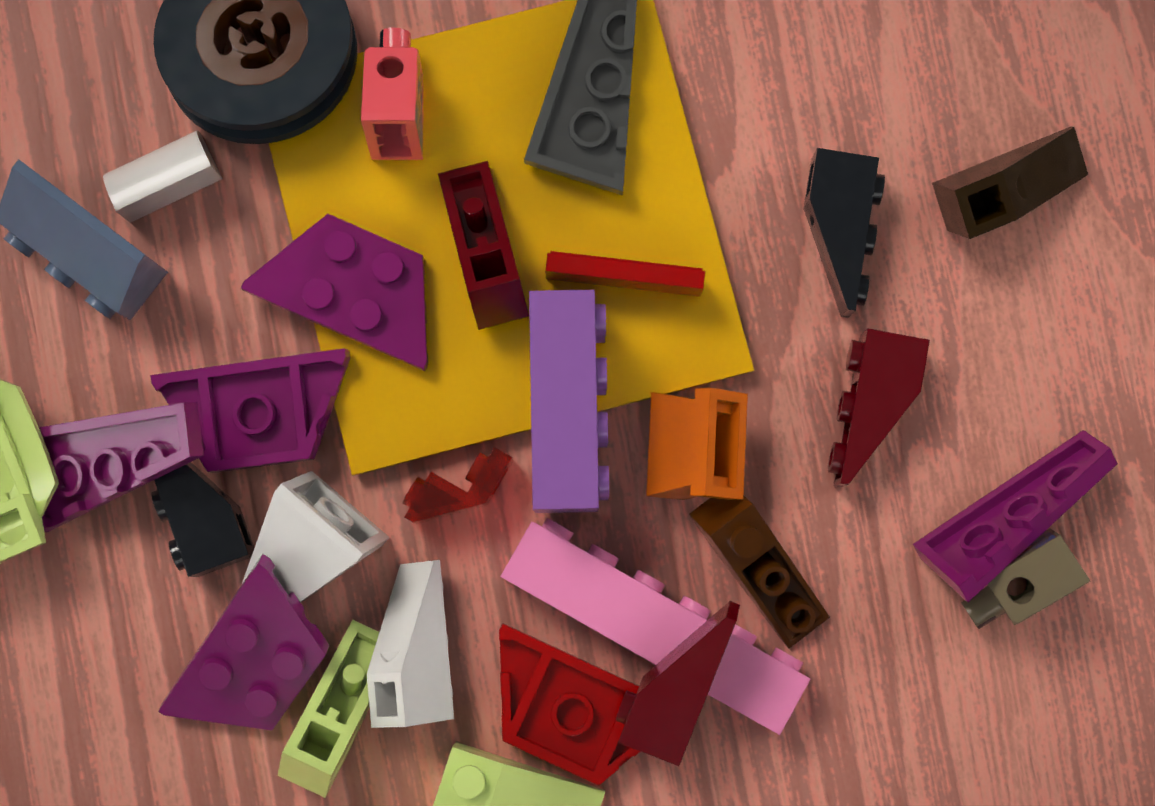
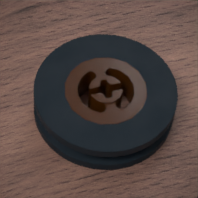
(245, 92)

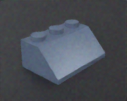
(76, 244)

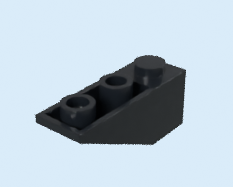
(838, 213)
(203, 520)

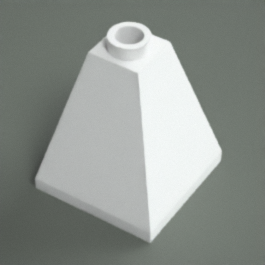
(313, 535)

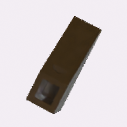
(1010, 184)

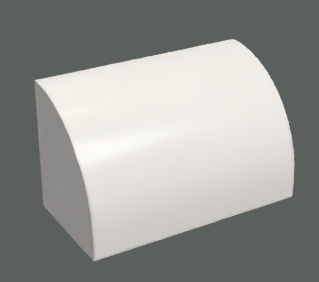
(161, 177)

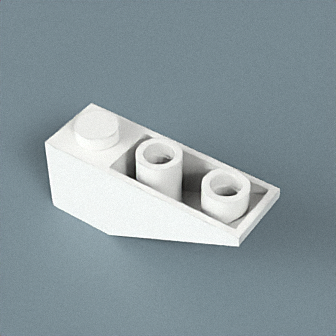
(411, 657)

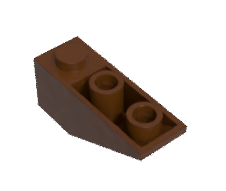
(760, 566)

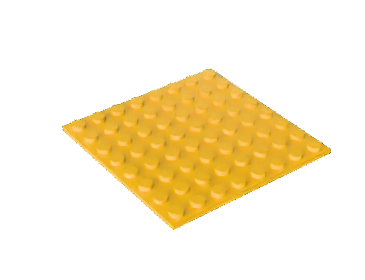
(482, 106)

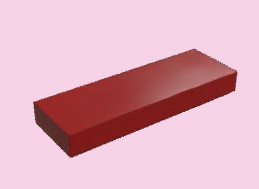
(624, 273)

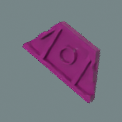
(351, 287)
(260, 408)
(251, 658)

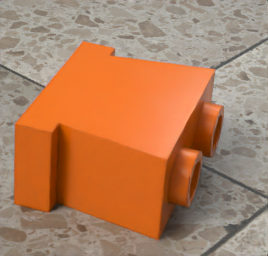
(697, 445)

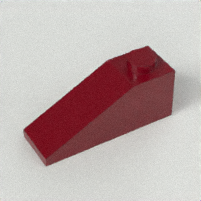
(483, 245)
(674, 691)

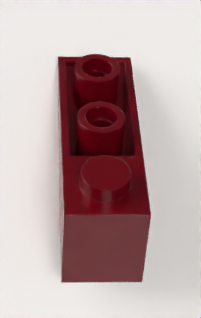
(884, 384)

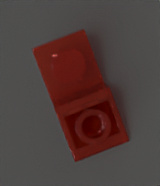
(440, 498)

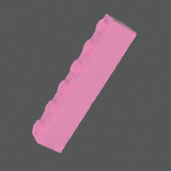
(649, 623)

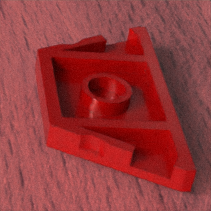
(561, 707)

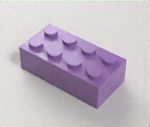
(564, 401)

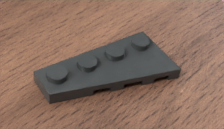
(588, 98)

